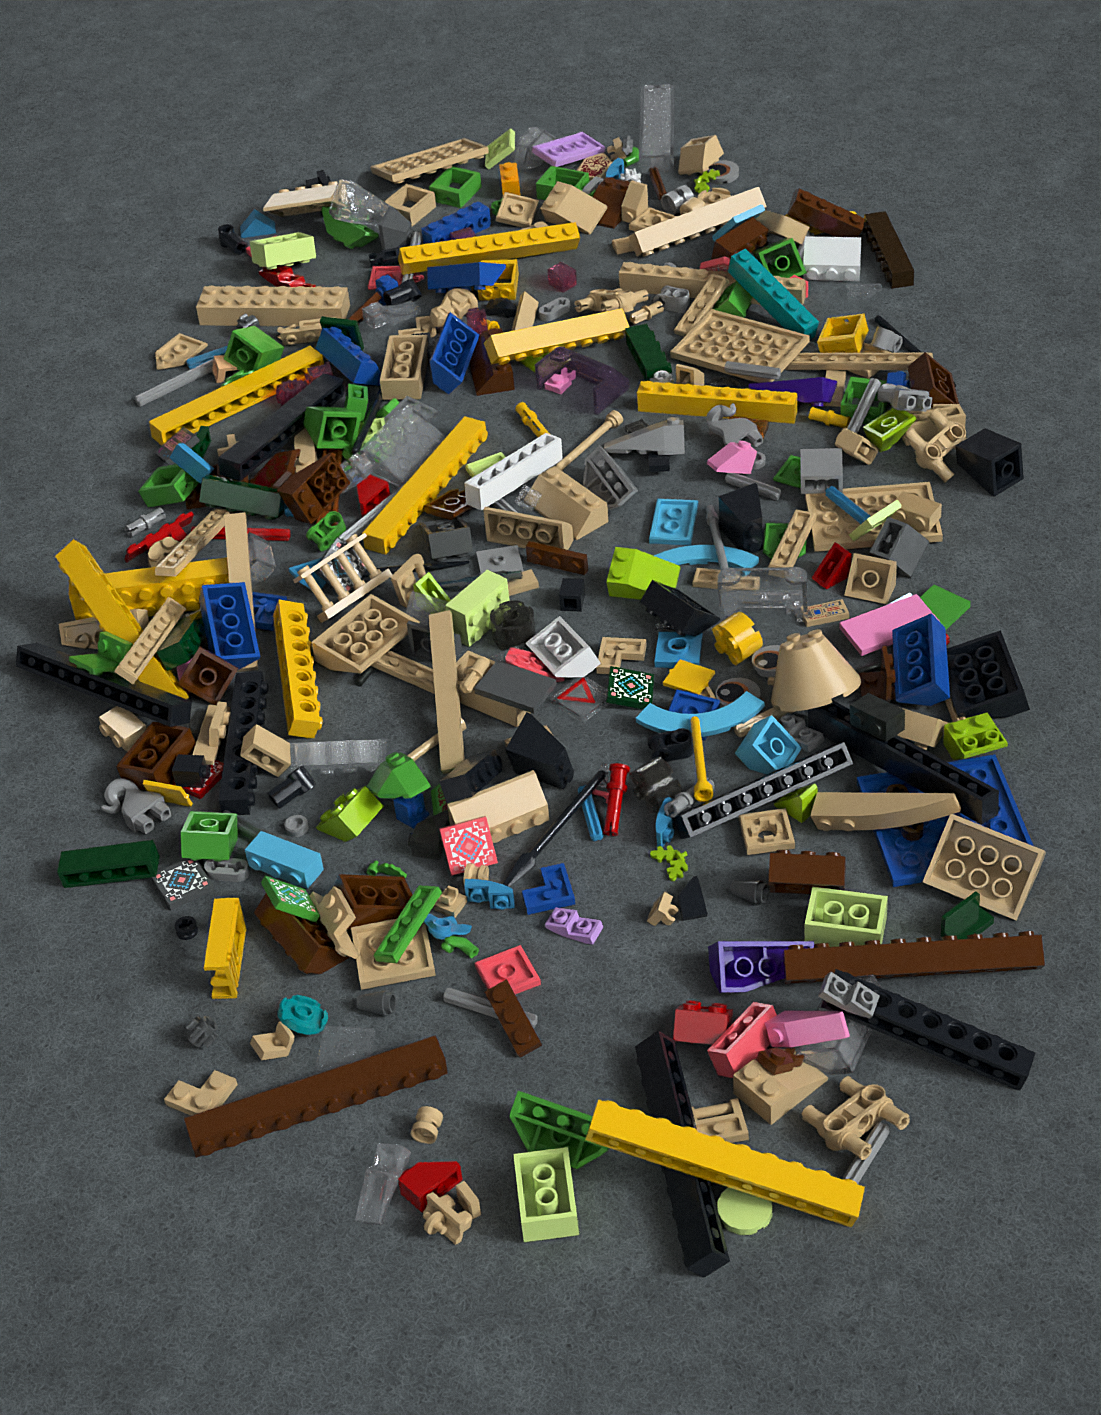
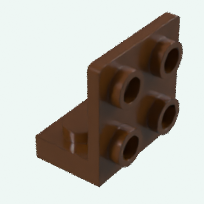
(880, 682)

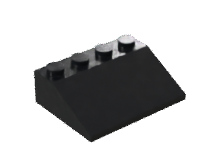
(985, 678)

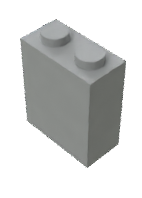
(821, 470)

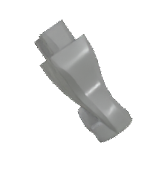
(904, 398)
(732, 429)
(138, 806)

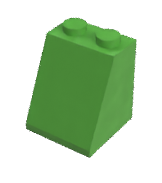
(781, 258)
(252, 349)
(332, 426)

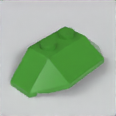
(348, 233)
(398, 778)
(553, 1126)

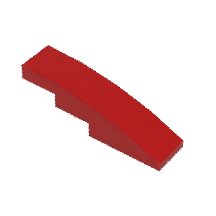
(284, 277)

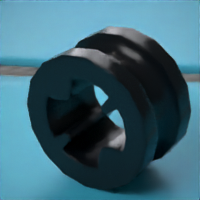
(188, 933)

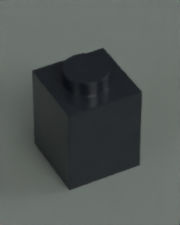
(572, 594)
(190, 771)

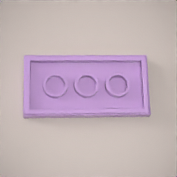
(568, 149)

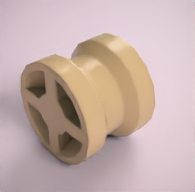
(475, 872)

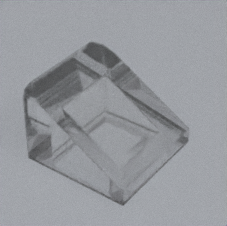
(528, 498)

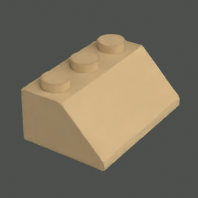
(922, 729)

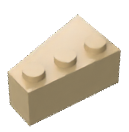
(926, 428)

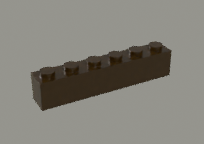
(888, 250)

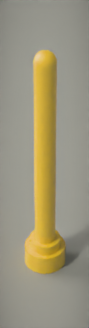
(703, 789)

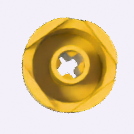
(737, 637)

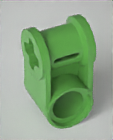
(325, 532)

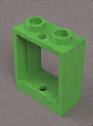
(553, 174)
(460, 196)
(855, 390)
(167, 486)

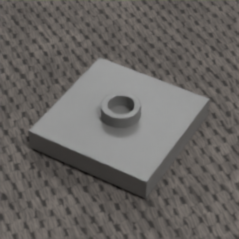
(500, 559)

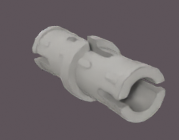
(145, 522)

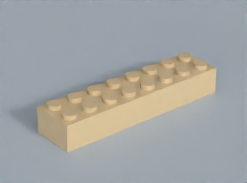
(271, 304)

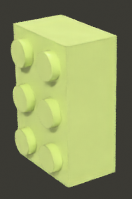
(283, 250)
(474, 604)
(844, 917)
(546, 1194)

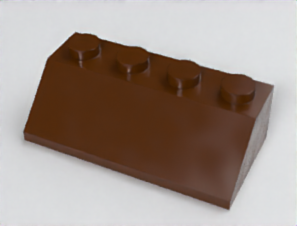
(824, 215)
(489, 377)
(301, 938)

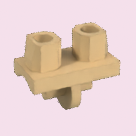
(443, 1219)

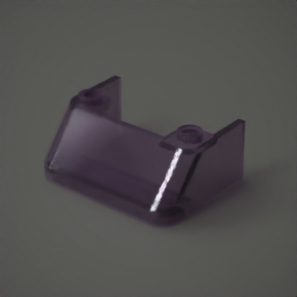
(609, 381)

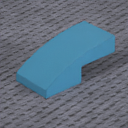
(616, 169)

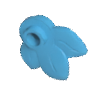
(445, 927)

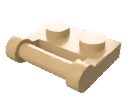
(404, 578)
(729, 1127)

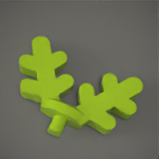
(700, 185)
(676, 865)

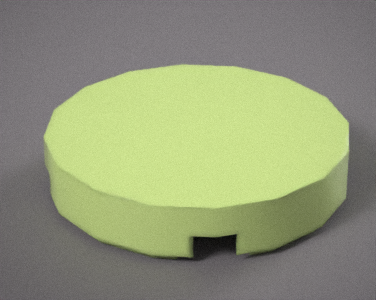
(743, 1212)

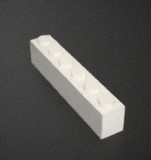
(513, 471)

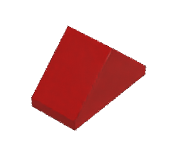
(834, 567)

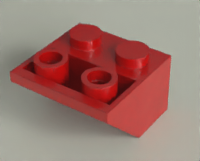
(701, 1023)

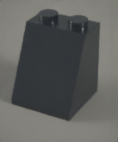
(991, 460)
(742, 518)
(540, 751)

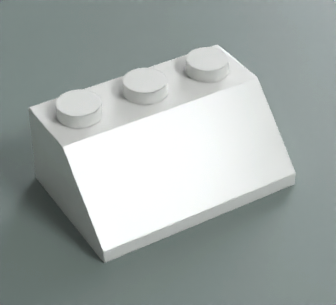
(832, 258)
(563, 650)

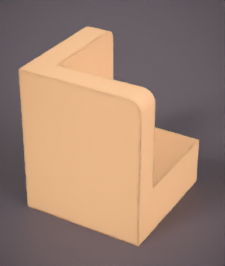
(220, 367)

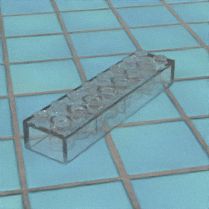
(657, 128)

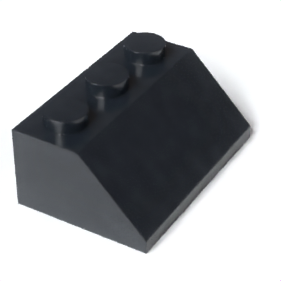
(677, 609)

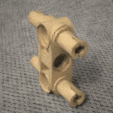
(608, 300)
(931, 453)
(855, 1117)

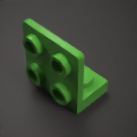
(110, 654)

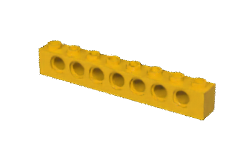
(297, 669)

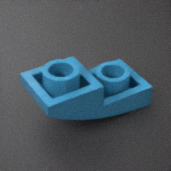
(664, 827)
(497, 894)

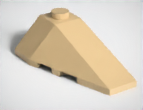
(85, 632)

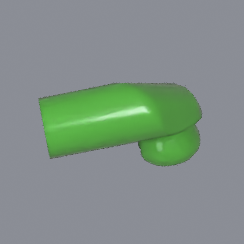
(632, 158)
(461, 943)

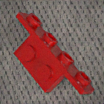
(173, 530)

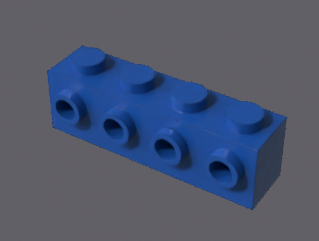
(474, 216)

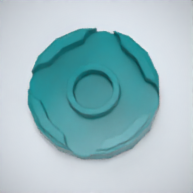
(302, 1014)

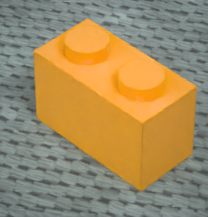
(509, 178)

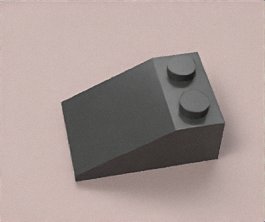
(446, 538)

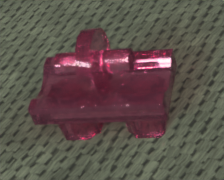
(477, 320)

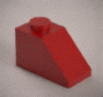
(371, 492)
(428, 1178)

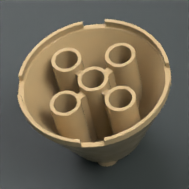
(811, 673)

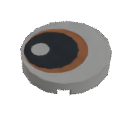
(728, 171)
(765, 660)
(734, 688)

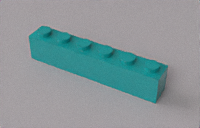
(771, 294)

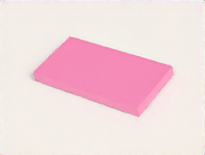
(874, 629)

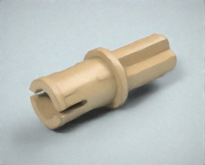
(646, 312)
(474, 674)

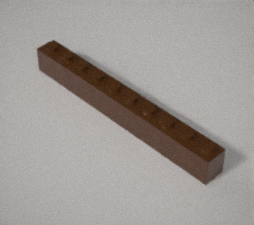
(915, 958)
(315, 1096)

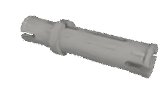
(682, 801)

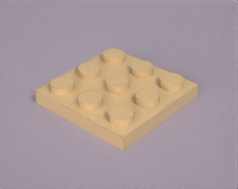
(412, 965)

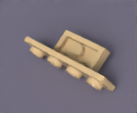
(308, 332)
(212, 731)
(336, 917)

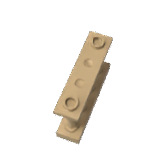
(360, 586)

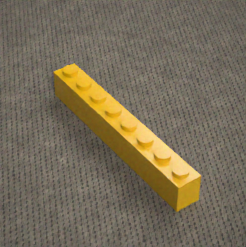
(546, 337)
(699, 400)

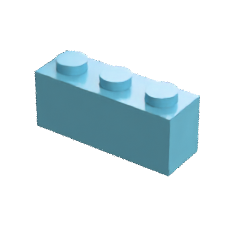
(284, 860)

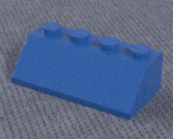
(464, 276)
(452, 353)
(348, 357)
(229, 623)
(921, 662)

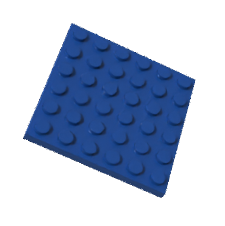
(910, 860)

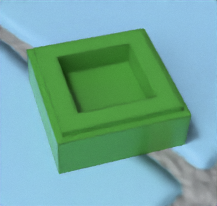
(387, 408)

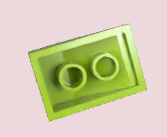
(634, 570)

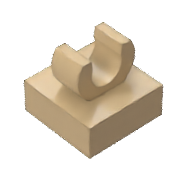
(617, 148)
(450, 902)
(661, 909)

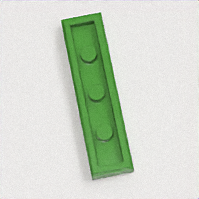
(407, 924)

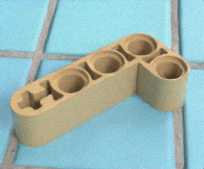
(783, 226)

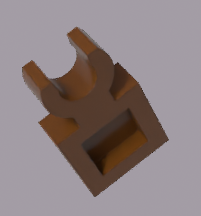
(778, 1060)

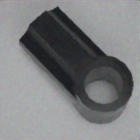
(230, 239)
(405, 292)
(296, 784)

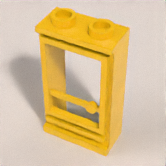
(225, 947)

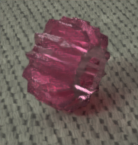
(288, 390)

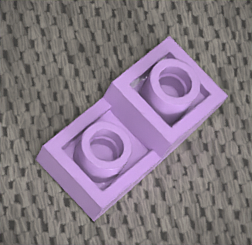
(570, 925)

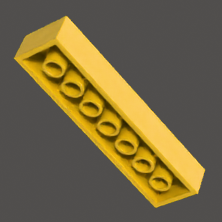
(149, 591)

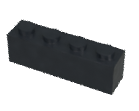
(471, 776)

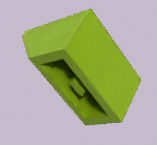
(972, 737)
(350, 814)

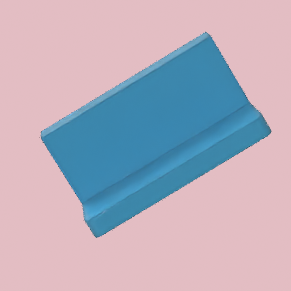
(191, 462)

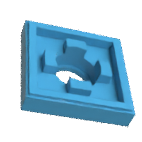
(668, 657)

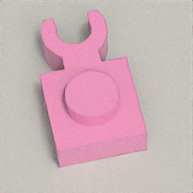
(561, 382)

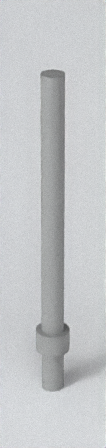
(713, 520)

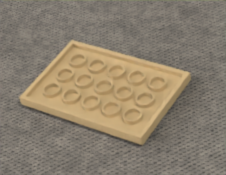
(429, 160)
(732, 338)
(835, 524)

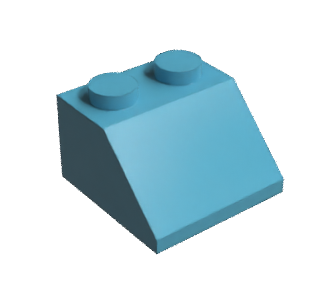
(768, 747)

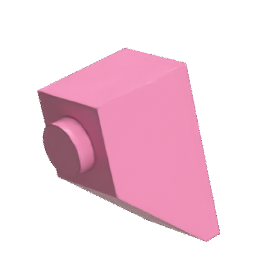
(734, 458)

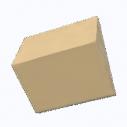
(871, 578)

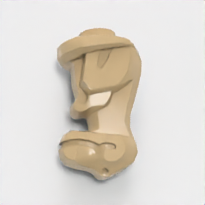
(457, 302)

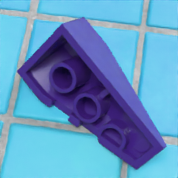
(808, 390)
(748, 964)

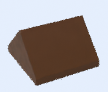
(207, 675)

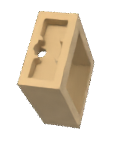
(424, 202)

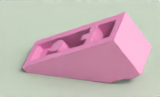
(806, 1028)

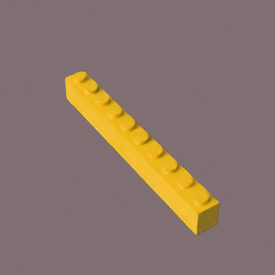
(489, 247)
(235, 395)
(424, 485)
(111, 610)
(725, 1163)

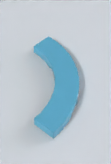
(706, 553)
(710, 722)

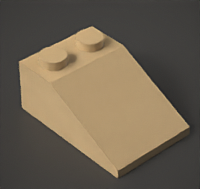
(571, 205)
(775, 1094)

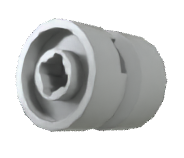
(674, 199)

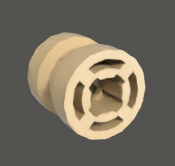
(426, 1127)

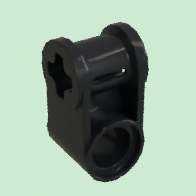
(673, 745)

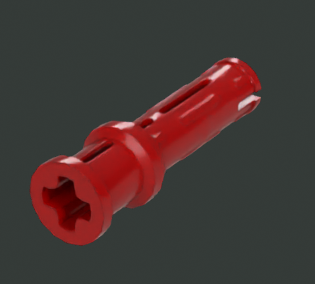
(616, 789)

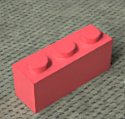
(742, 1040)

